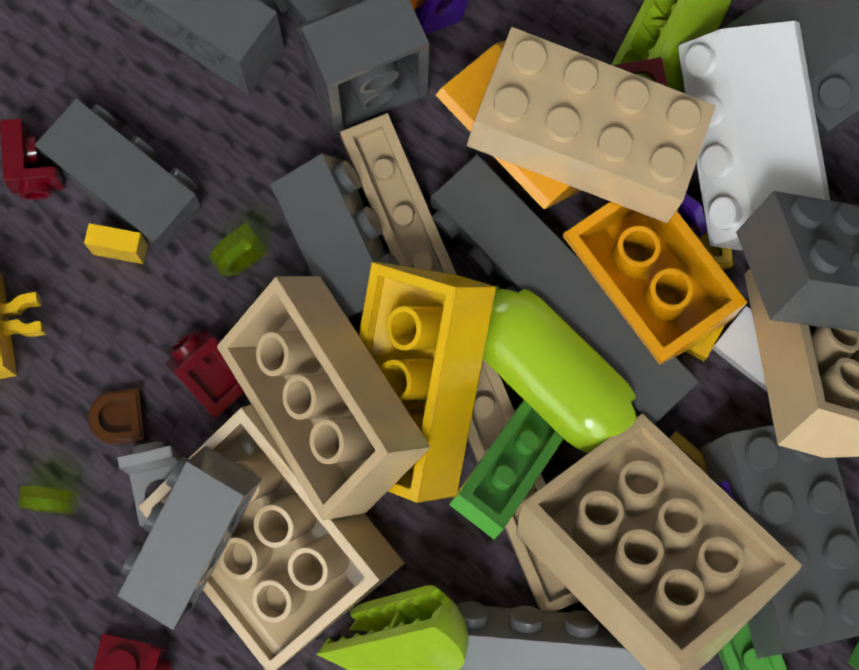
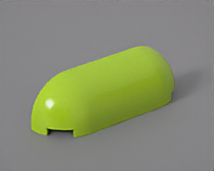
(664, 26)
(556, 371)
(404, 633)

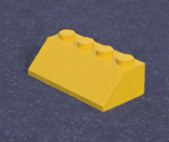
(430, 345)

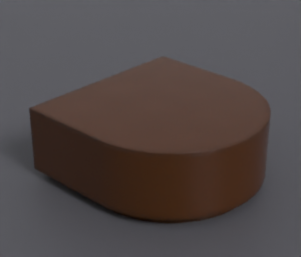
(118, 417)

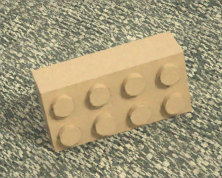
(591, 125)
(322, 396)

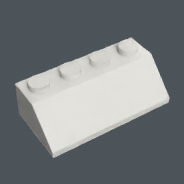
(761, 125)

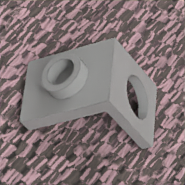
(145, 465)

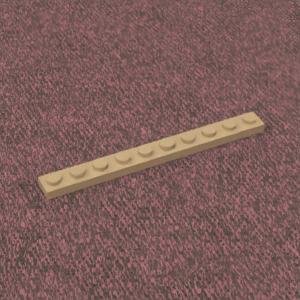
(417, 244)

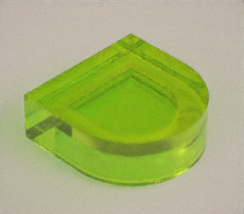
(237, 251)
(47, 500)

